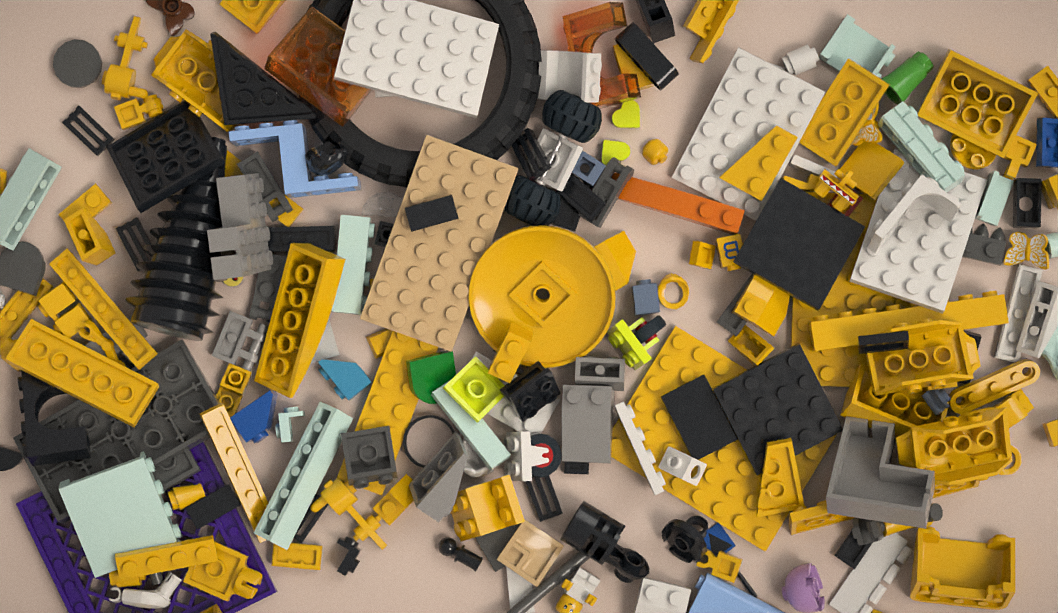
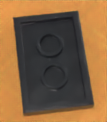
(699, 417)

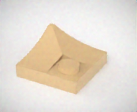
(530, 552)

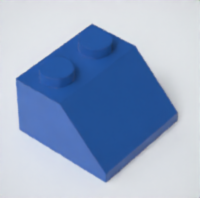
(256, 418)

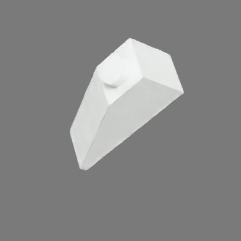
(1040, 320)

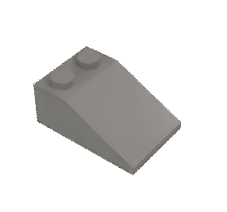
(587, 423)
(439, 481)

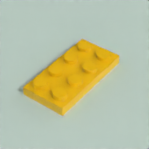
(843, 112)

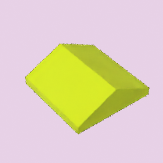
(475, 389)

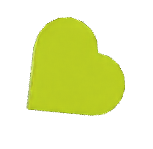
(627, 116)
(614, 149)

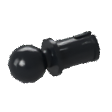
(448, 547)

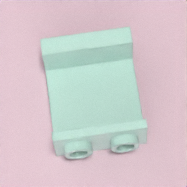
(858, 45)

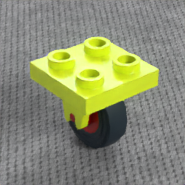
(631, 343)

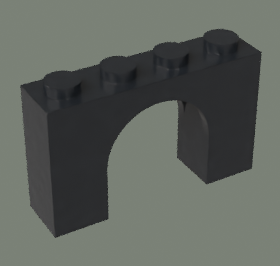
(45, 444)

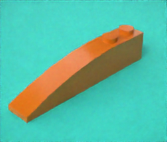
(682, 205)

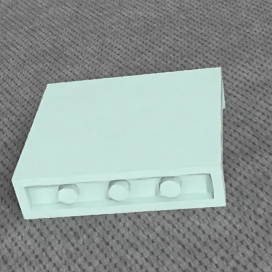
(119, 512)

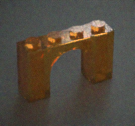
(583, 31)

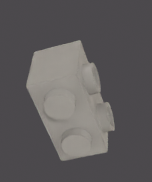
(600, 372)

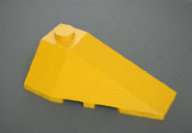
(762, 305)

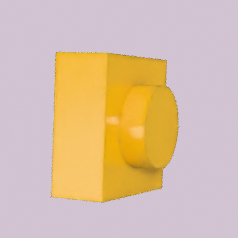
(702, 255)

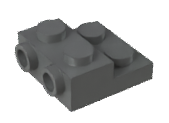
(369, 457)

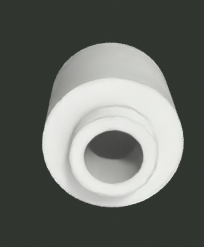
(800, 60)

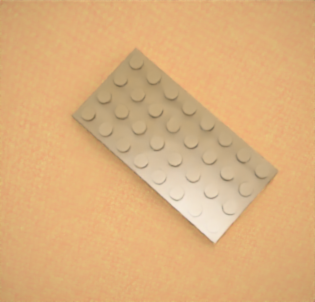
(428, 271)

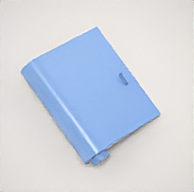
(721, 597)

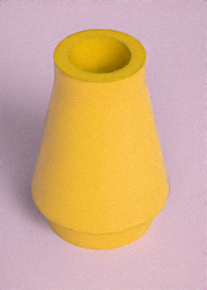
(185, 495)

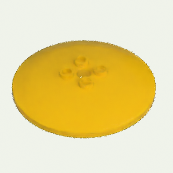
(552, 259)

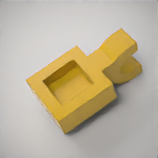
(1018, 154)

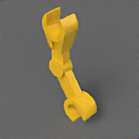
(96, 336)

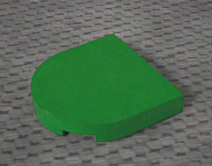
(430, 373)

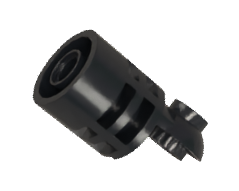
(597, 537)

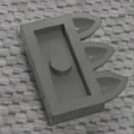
(983, 248)

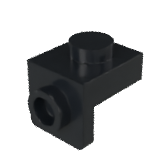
(350, 562)

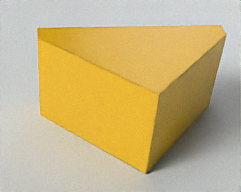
(751, 345)

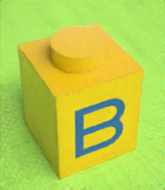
(727, 250)

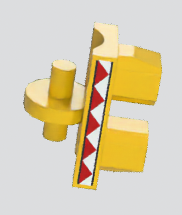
(845, 194)

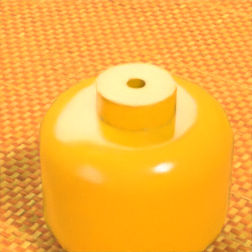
(655, 151)

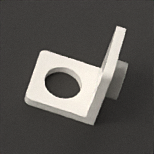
(681, 465)

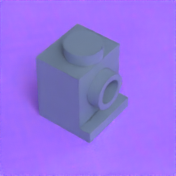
(595, 169)

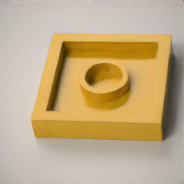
(872, 168)

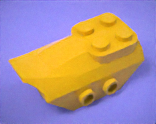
(189, 71)
(935, 356)
(959, 447)

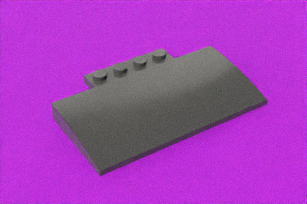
(163, 432)

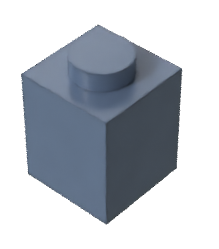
(645, 297)

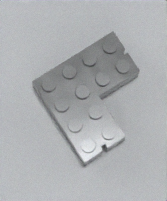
(241, 229)
(872, 488)

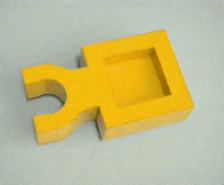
(724, 565)

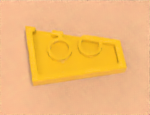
(780, 480)

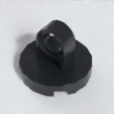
(686, 540)

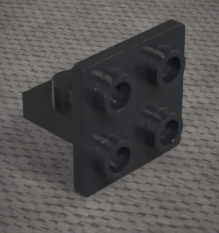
(531, 391)

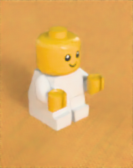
(578, 592)

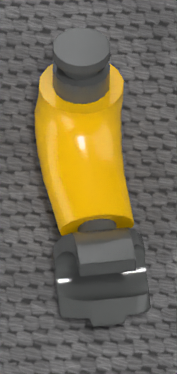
(872, 531)

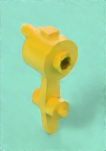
(121, 79)
(341, 498)

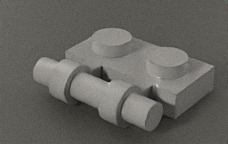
(233, 338)

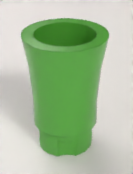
(907, 77)

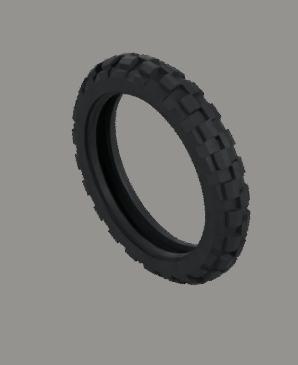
(490, 139)

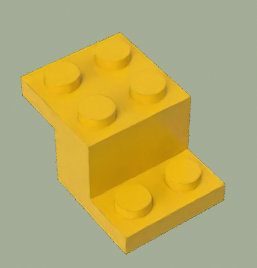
(486, 508)

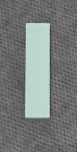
(477, 434)

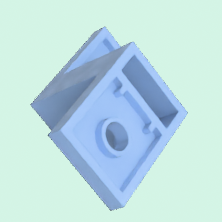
(293, 147)

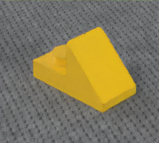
(395, 501)

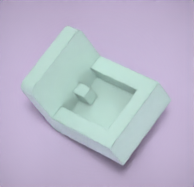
(284, 427)

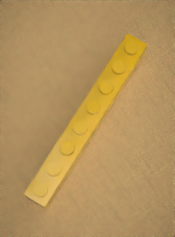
(845, 329)

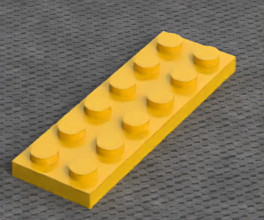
(82, 373)

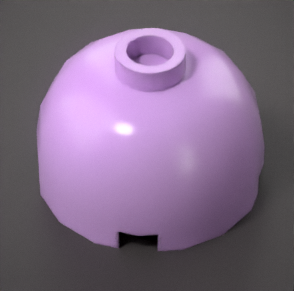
(803, 589)

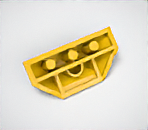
(619, 256)

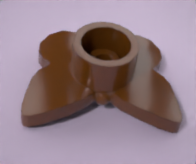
(174, 11)

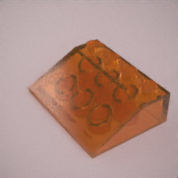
(307, 65)

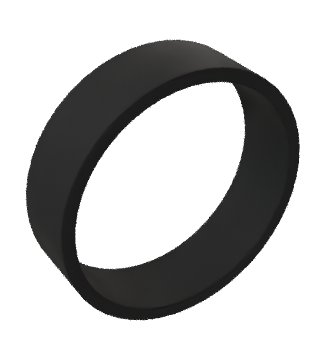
(409, 427)

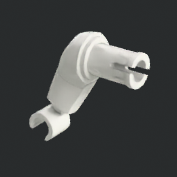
(149, 598)

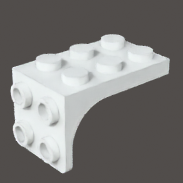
(921, 195)

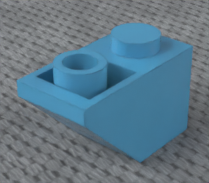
(347, 376)

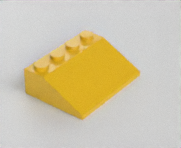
(976, 103)

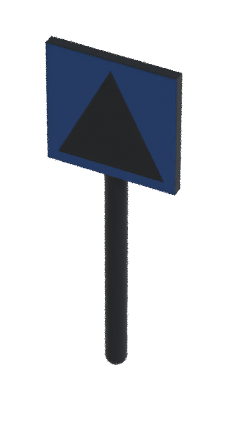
(717, 541)

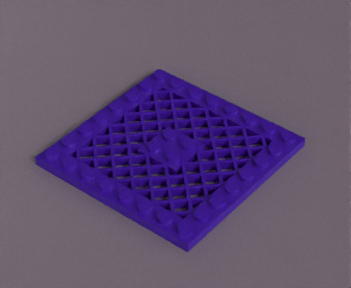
(76, 595)

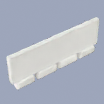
(865, 579)

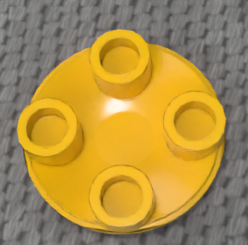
(970, 154)

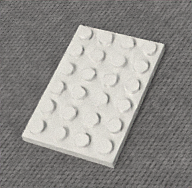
(417, 53)
(742, 111)
(923, 250)

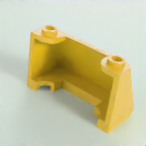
(963, 571)

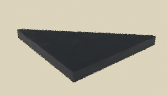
(250, 92)

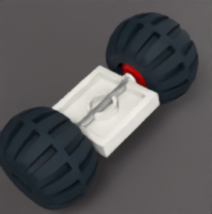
(572, 118)

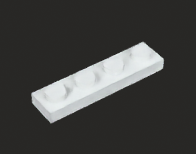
(644, 456)

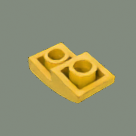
(233, 388)

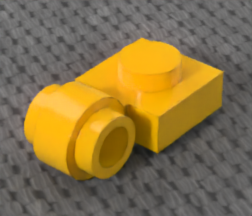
(132, 114)

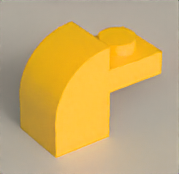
(1017, 406)

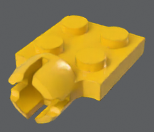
(225, 576)

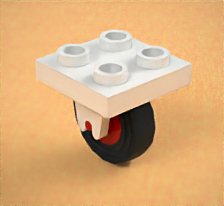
(531, 455)

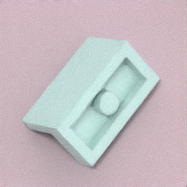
(994, 198)

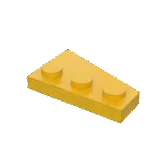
(760, 165)

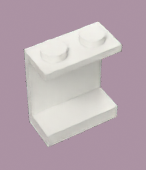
(572, 72)

